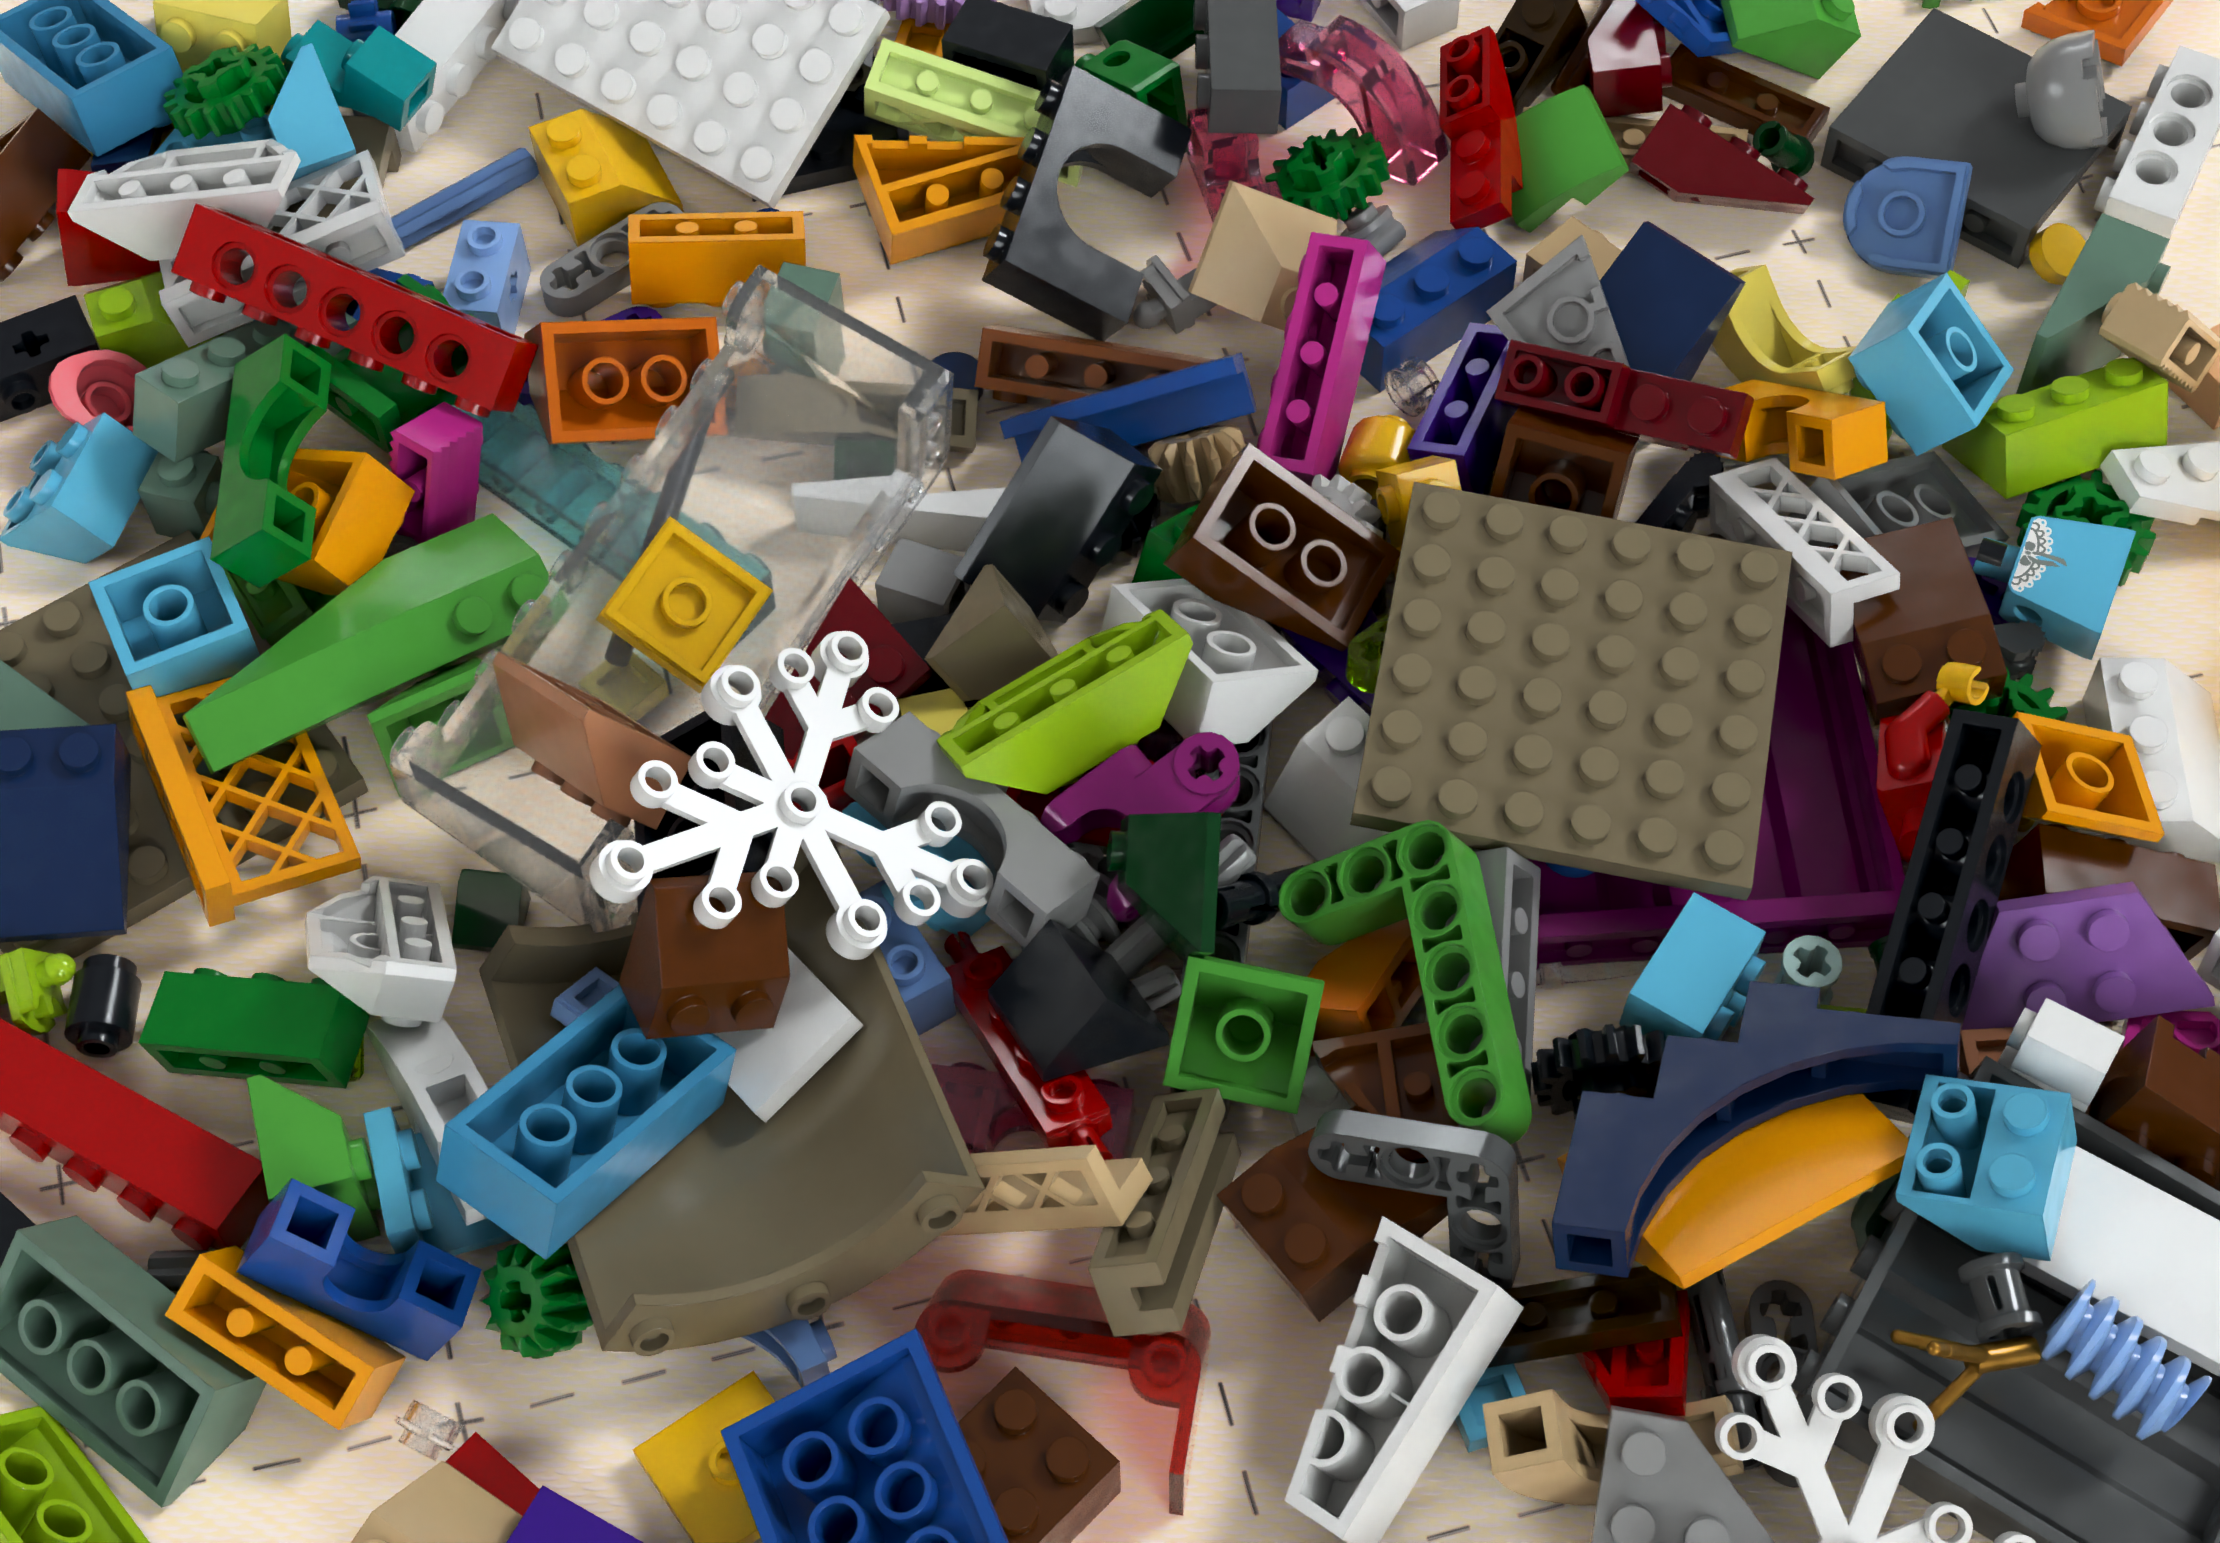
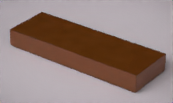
(1740, 96)

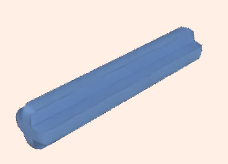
(465, 196)

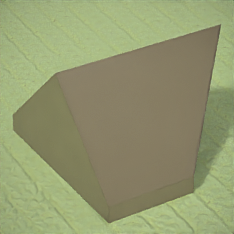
(989, 639)

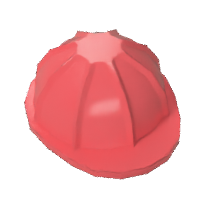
(95, 384)

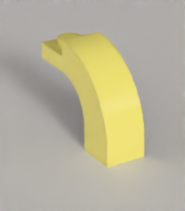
(1766, 345)

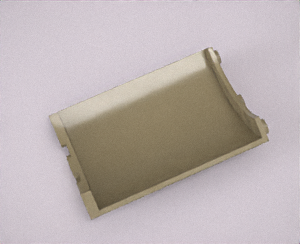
(747, 1213)

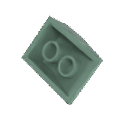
(2069, 334)

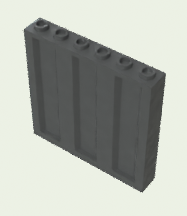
(2022, 1441)

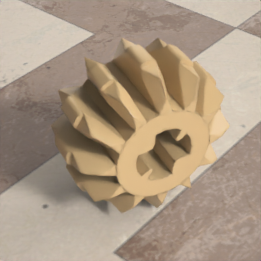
(1193, 460)

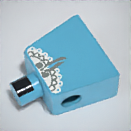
(2059, 578)

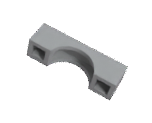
(1032, 870)

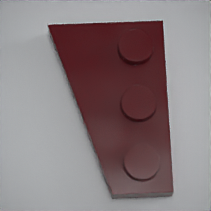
(891, 661)

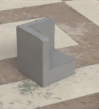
(919, 583)

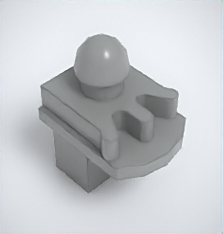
(1168, 299)

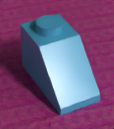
(309, 117)

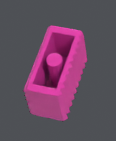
(441, 462)

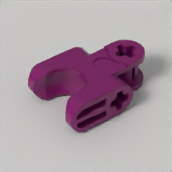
(1132, 785)

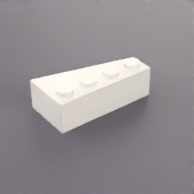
(1397, 1383)

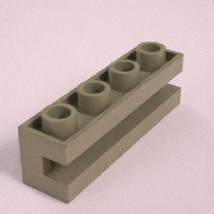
(1156, 1258)

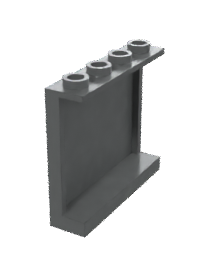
(1954, 100)

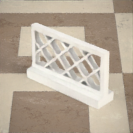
(354, 232)

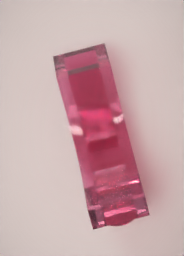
(1373, 87)

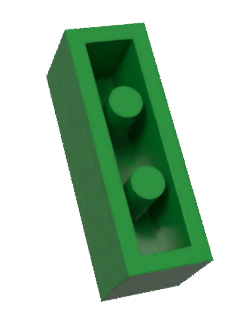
(254, 1027)

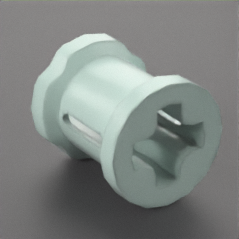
(1811, 963)

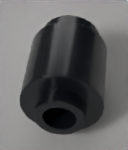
(103, 1006)

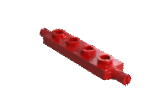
(1061, 1109)

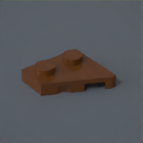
(1387, 1075)

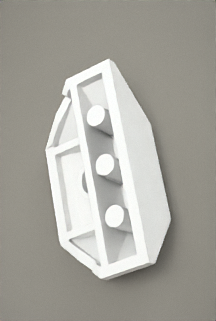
(153, 198)
(386, 949)

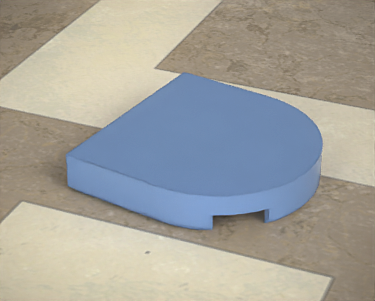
(1908, 215)

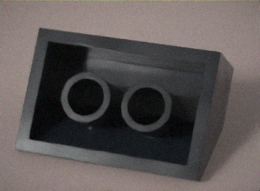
(1062, 516)

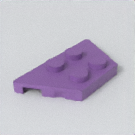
(2087, 951)

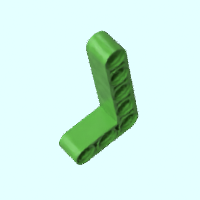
(1443, 956)

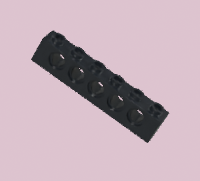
(1953, 878)

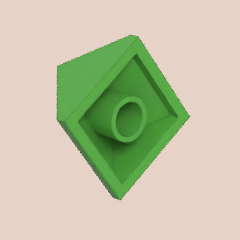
(1243, 1032)

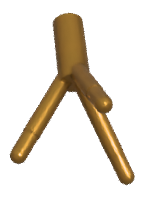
(1977, 1360)

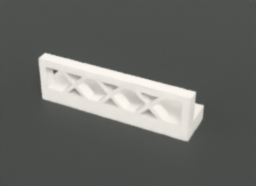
(1815, 583)

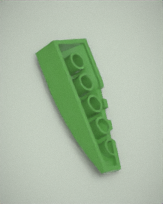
(374, 639)

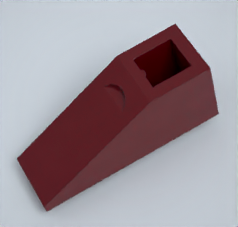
(1628, 61)
(1703, 168)

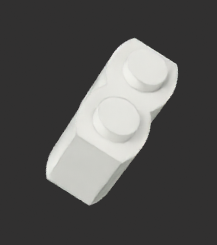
(2061, 1051)

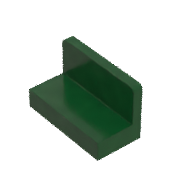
(1152, 24)

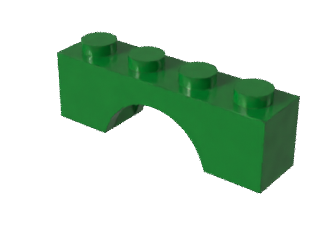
(272, 407)

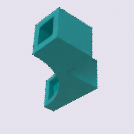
(372, 76)

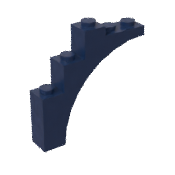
(1708, 1091)

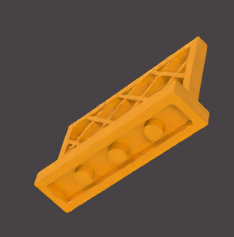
(194, 818)

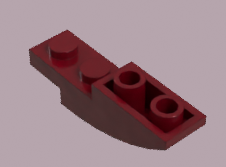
(1624, 399)

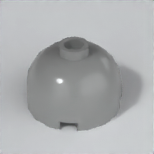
(2065, 92)

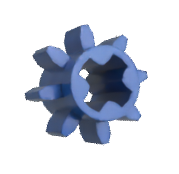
(364, 19)

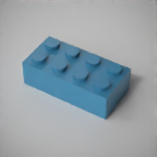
(88, 69)
(580, 1122)

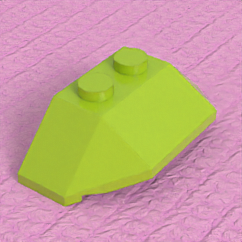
(1072, 708)

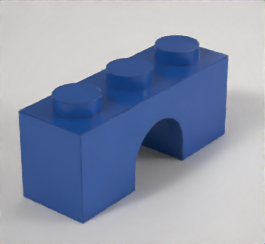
(401, 1298)

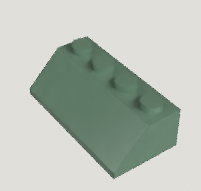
(103, 1359)

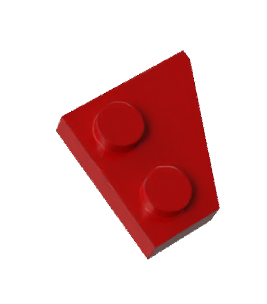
(1644, 1374)

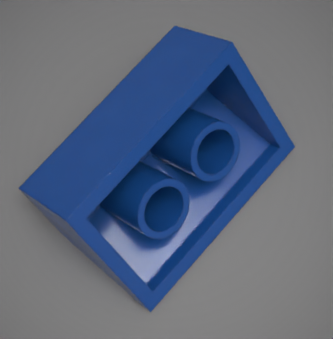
(1433, 296)

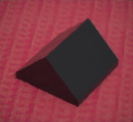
(1072, 1006)

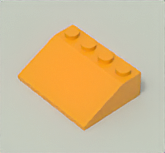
(1769, 1185)

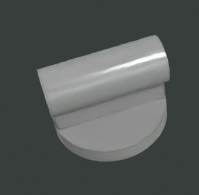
(1376, 226)

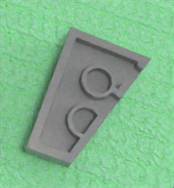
(1562, 308)

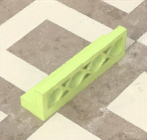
(949, 99)

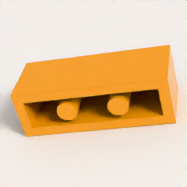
(706, 253)
(285, 1343)

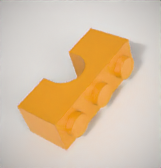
(1820, 430)

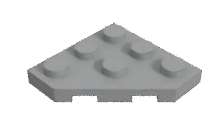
(1666, 1487)

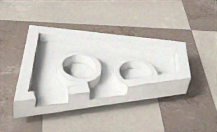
(2168, 480)

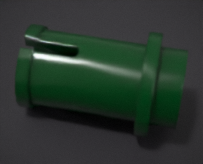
(1784, 148)

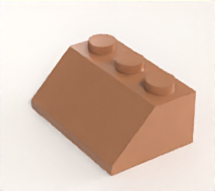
(582, 742)

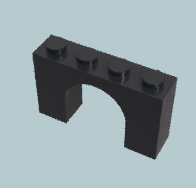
(1034, 248)

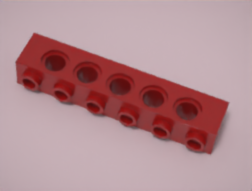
(213, 259)

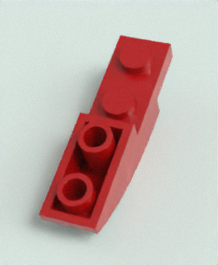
(1482, 130)

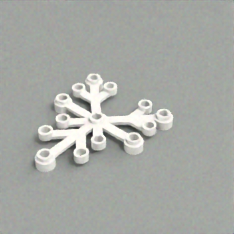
(731, 831)
(1805, 1446)

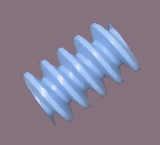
(2122, 1363)

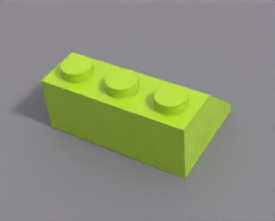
(2065, 427)
(53, 1488)

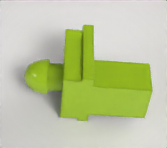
(32, 987)

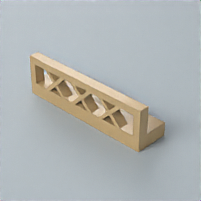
(1052, 1190)

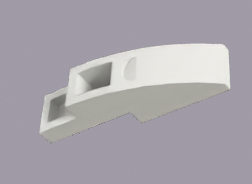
(431, 1081)

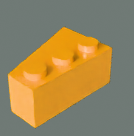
(934, 191)

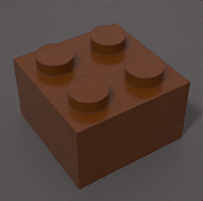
(1038, 1463)

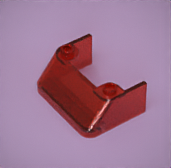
(1069, 1324)

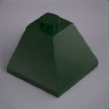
(1171, 875)

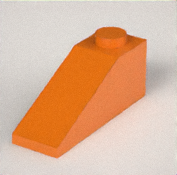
(1367, 983)

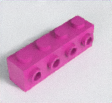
(1322, 355)

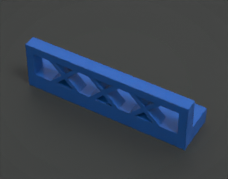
(1150, 406)

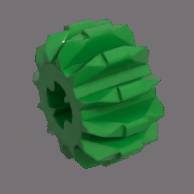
(536, 1301)

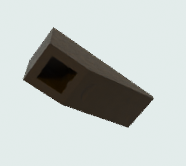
(1536, 44)

